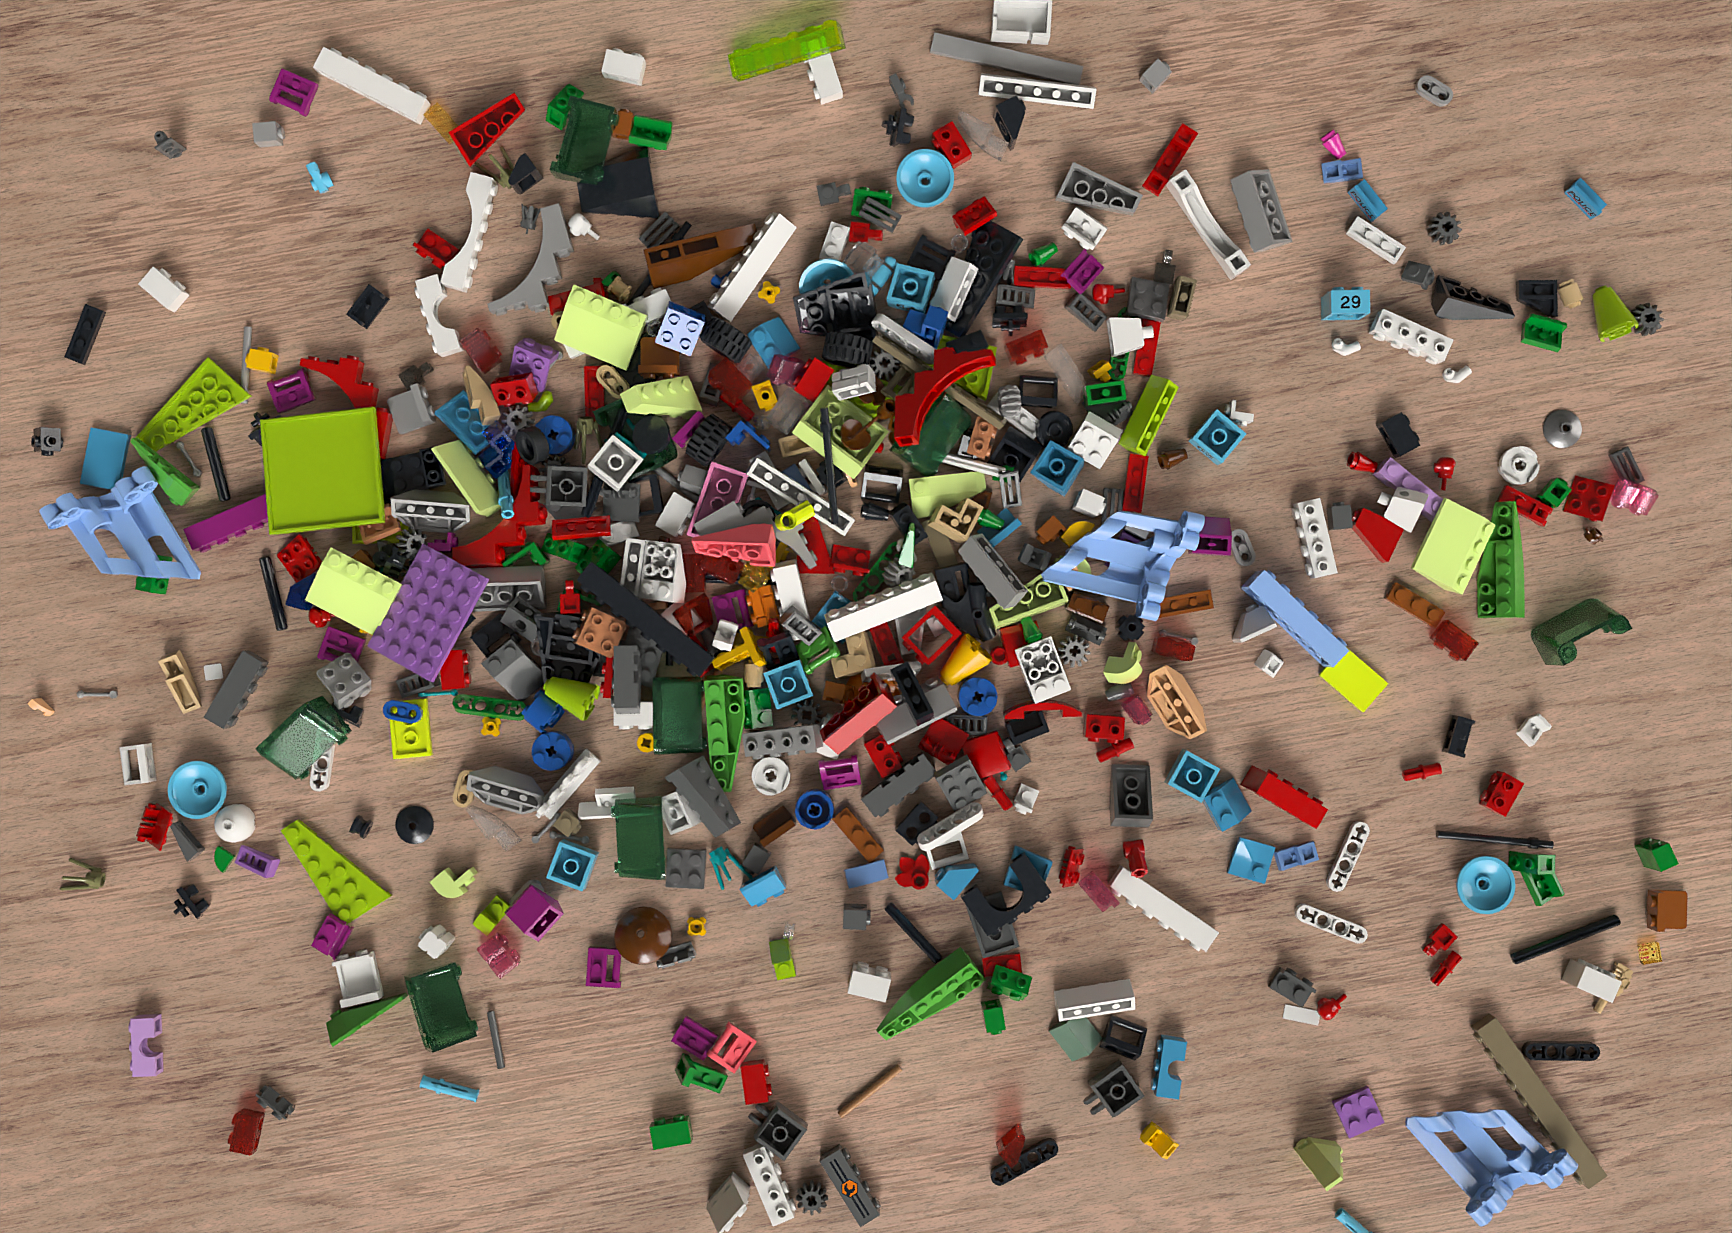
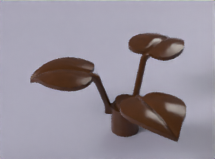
(854, 434)

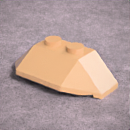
(1176, 702)

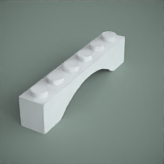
(1191, 202)
(459, 270)

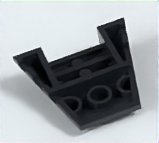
(625, 188)
(838, 307)
(558, 652)

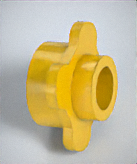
(769, 297)
(487, 730)
(696, 931)

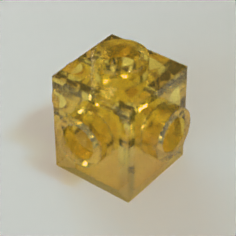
(754, 576)

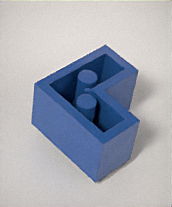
(928, 326)

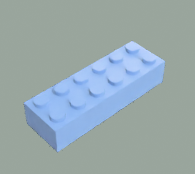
(1295, 618)

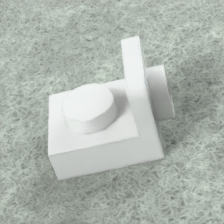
(1025, 799)

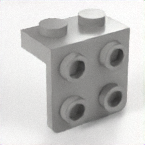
(411, 409)
(345, 680)

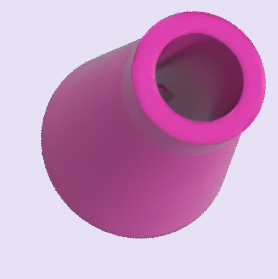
(1333, 144)

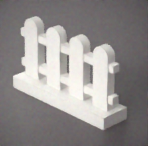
(568, 784)

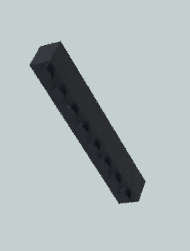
(646, 619)

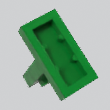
(699, 1074)

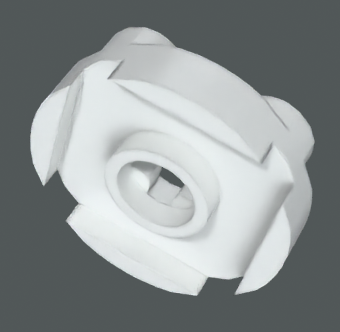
(1529, 463)
(765, 766)

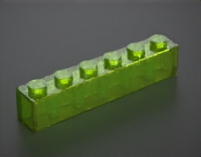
(786, 51)

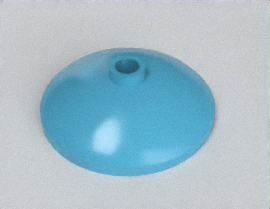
(925, 165)
(822, 270)
(186, 794)
(1497, 886)

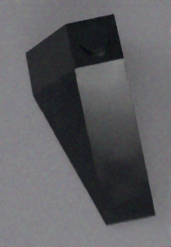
(1459, 303)

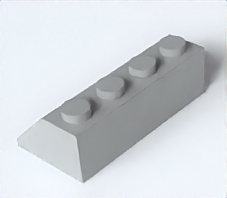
(1261, 210)
(512, 582)
(900, 722)

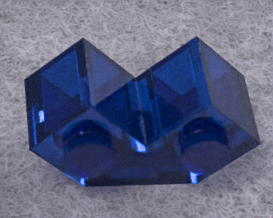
(498, 456)
(298, 593)

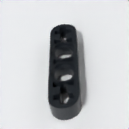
(1560, 1054)
(1026, 1165)

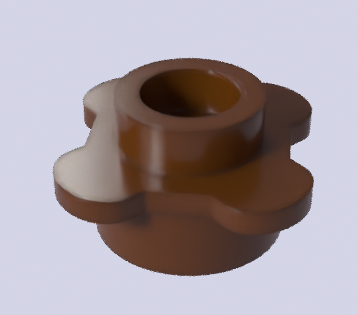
(1593, 535)

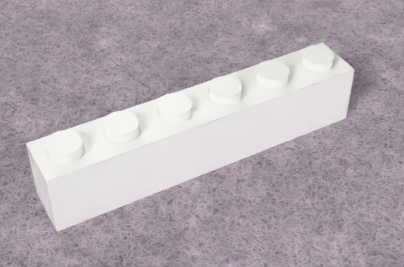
(371, 85)
(1037, 90)
(752, 266)
(652, 306)
(797, 493)
(883, 606)
(1163, 908)

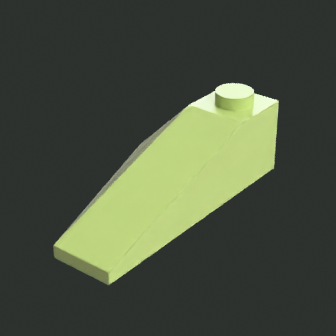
(945, 490)

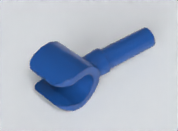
(716, 280)

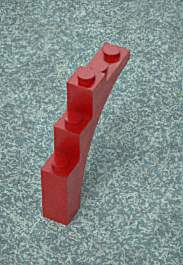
(928, 385)
(362, 395)
(509, 532)

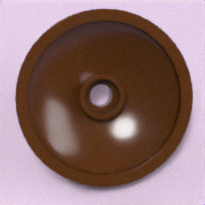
(654, 942)

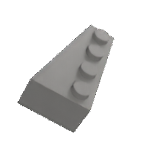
(1096, 191)

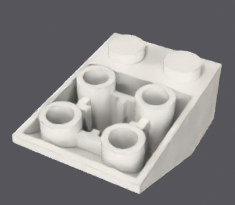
(663, 572)
(1042, 670)
(728, 1202)

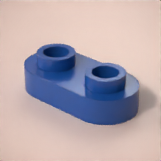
(403, 711)

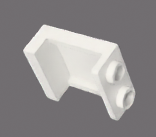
(358, 978)

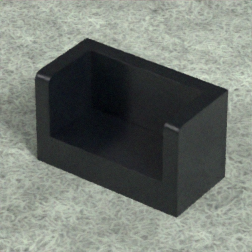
(1027, 728)

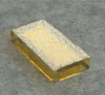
(441, 121)

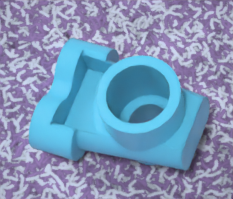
(320, 181)

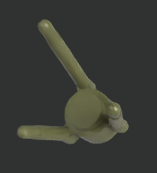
(505, 173)
(585, 426)
(93, 879)

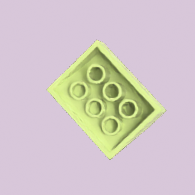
(600, 327)
(839, 411)
(469, 476)
(1453, 546)
(353, 591)

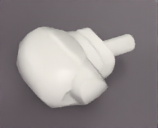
(580, 225)

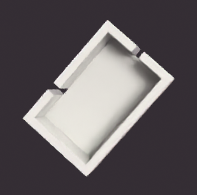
(1021, 21)

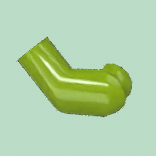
(543, 403)

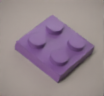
(1358, 1112)

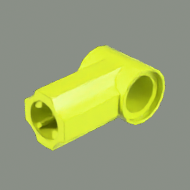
(795, 515)

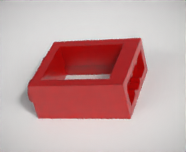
(908, 644)

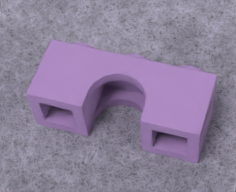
(145, 1061)

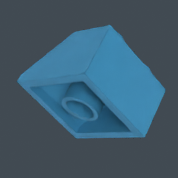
(772, 339)
(1057, 468)
(1226, 805)
(955, 878)
(763, 886)

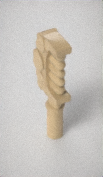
(1622, 974)

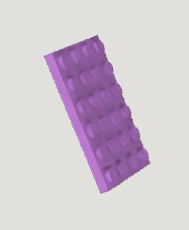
(428, 613)

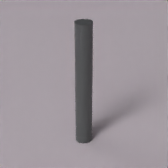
(495, 1039)

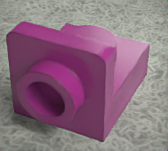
(441, 545)

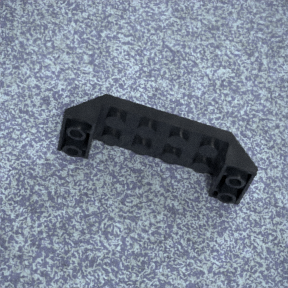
(411, 472)

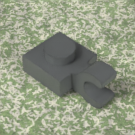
(898, 88)
(829, 193)
(1016, 756)

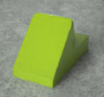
(491, 915)
(782, 959)

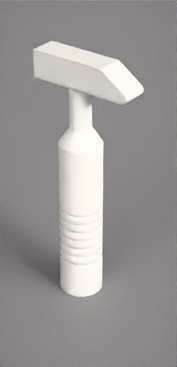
(751, 496)

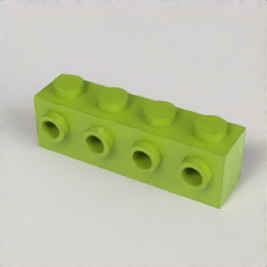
(1148, 415)

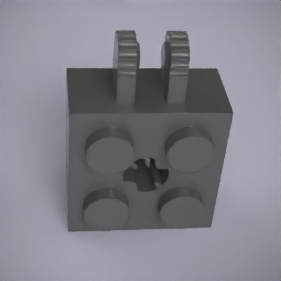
(555, 492)
(1113, 1100)
(778, 1117)

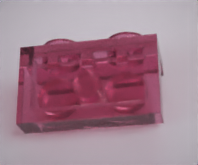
(1098, 892)

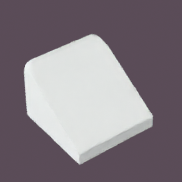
(1268, 663)

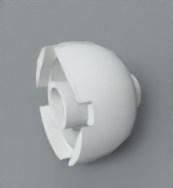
(234, 823)

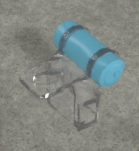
(865, 258)

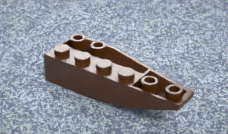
(695, 255)

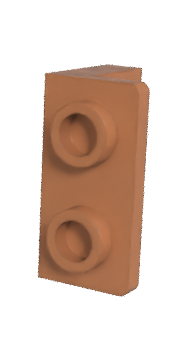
(980, 438)
(374, 532)

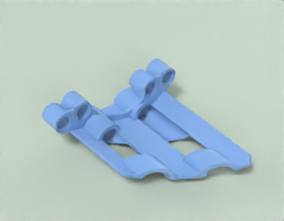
(133, 517)
(1136, 569)
(1484, 1168)

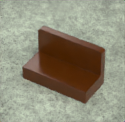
(774, 825)

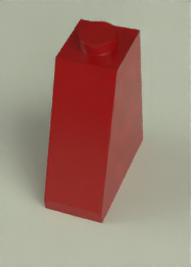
(1377, 533)

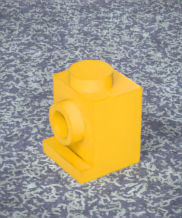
(759, 390)

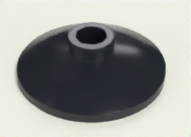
(423, 821)

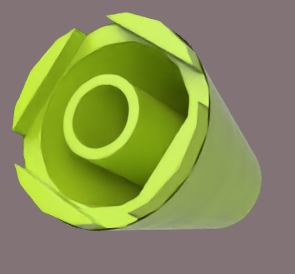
(1611, 314)
(573, 695)

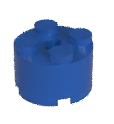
(565, 439)
(987, 700)
(543, 712)
(544, 757)
(811, 819)

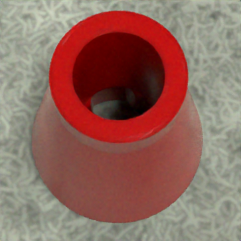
(1360, 462)

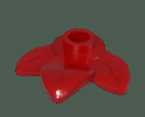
(911, 870)

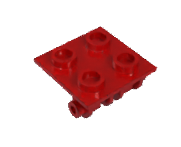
(1589, 498)
(299, 558)
(943, 741)
(156, 830)
(1071, 875)

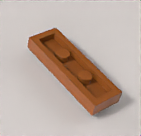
(1186, 603)
(1415, 605)
(858, 834)

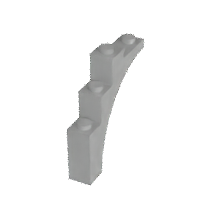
(546, 270)
(731, 517)

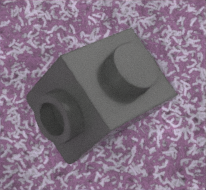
(1418, 274)
(1034, 557)

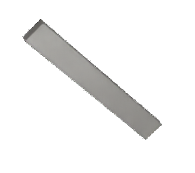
(1006, 59)

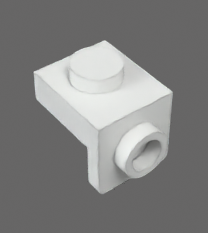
(1239, 418)
(725, 635)
(1532, 729)

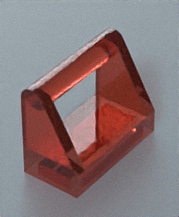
(684, 616)
(1011, 1145)

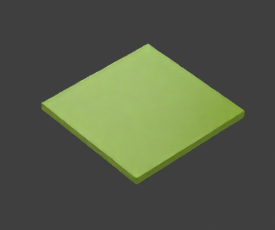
(322, 471)

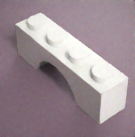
(431, 295)

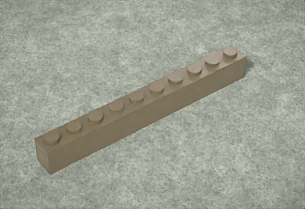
(1537, 1099)

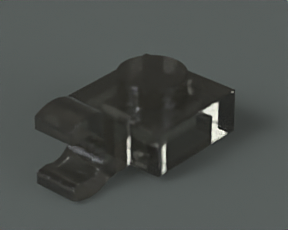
(1164, 271)
(415, 375)

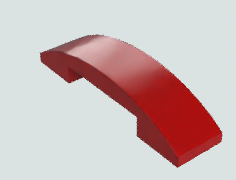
(1170, 159)
(1017, 711)

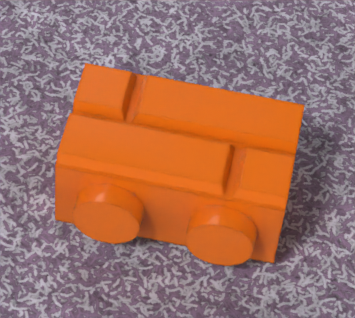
(763, 605)

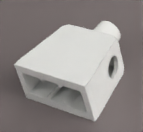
(1126, 335)
(1403, 507)

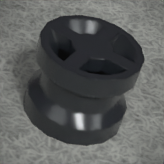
(361, 827)

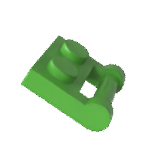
(821, 644)

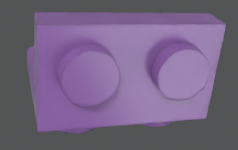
(533, 358)

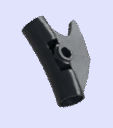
(963, 612)

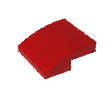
(1012, 639)
(987, 754)

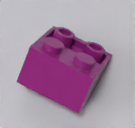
(1214, 537)
(534, 912)

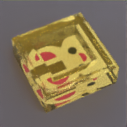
(1649, 953)

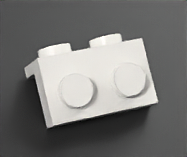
(1084, 228)

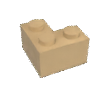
(956, 524)
(858, 659)

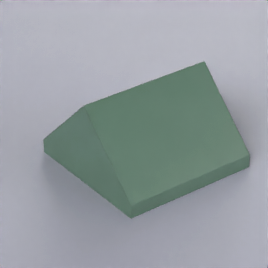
(1076, 1037)

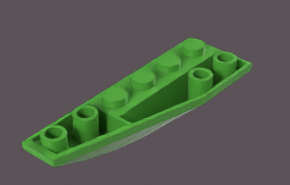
(1502, 567)
(724, 725)
(933, 992)

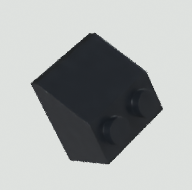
(1009, 119)
(1015, 451)

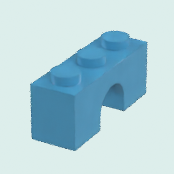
(1169, 1050)

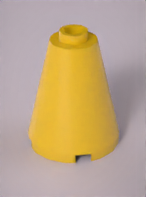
(964, 660)

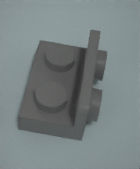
(1292, 987)

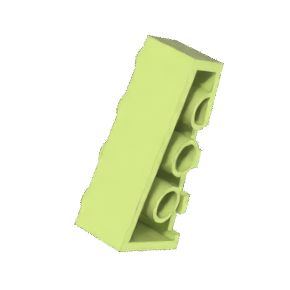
(663, 397)
(1039, 598)

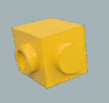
(262, 360)

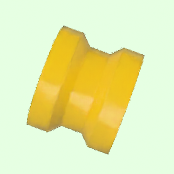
(648, 742)

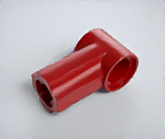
(1135, 854)

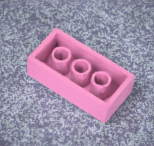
(719, 489)

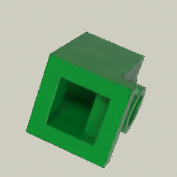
(1561, 491)

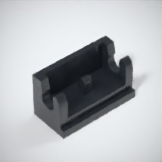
(367, 306)
(1457, 735)

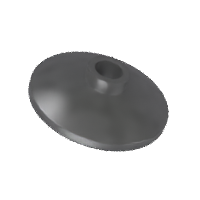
(1554, 431)

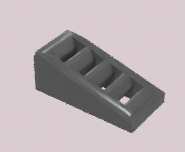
(999, 297)
(1081, 316)
(704, 397)
(791, 617)
(403, 688)
(967, 722)
(187, 842)

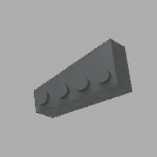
(898, 785)
(705, 796)

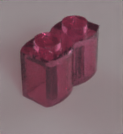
(785, 370)
(1633, 496)
(1137, 710)
(499, 955)

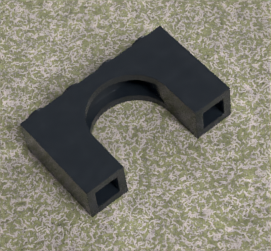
(992, 917)

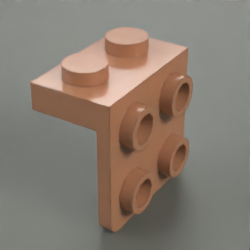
(599, 632)

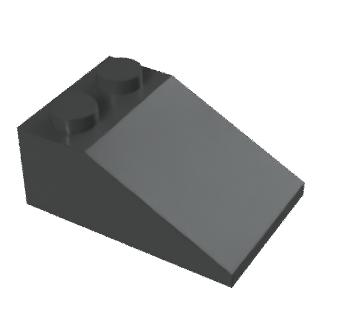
(514, 669)
(1130, 796)

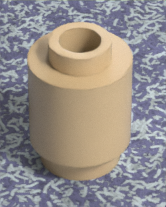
(1570, 294)
(753, 674)

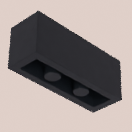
(912, 693)

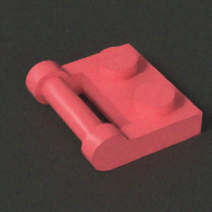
(736, 1051)

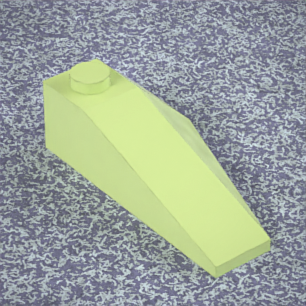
(1322, 1159)

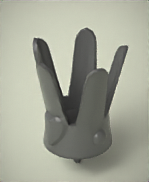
(529, 217)
(1008, 273)

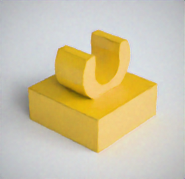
(1100, 371)

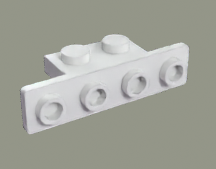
(604, 800)

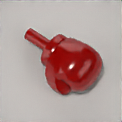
(1103, 292)
(1445, 469)
(319, 617)
(1330, 1007)

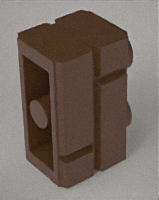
(1087, 607)

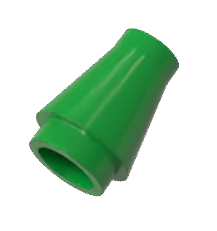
(1041, 254)
(989, 519)
(1030, 630)

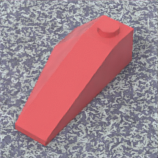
(748, 542)

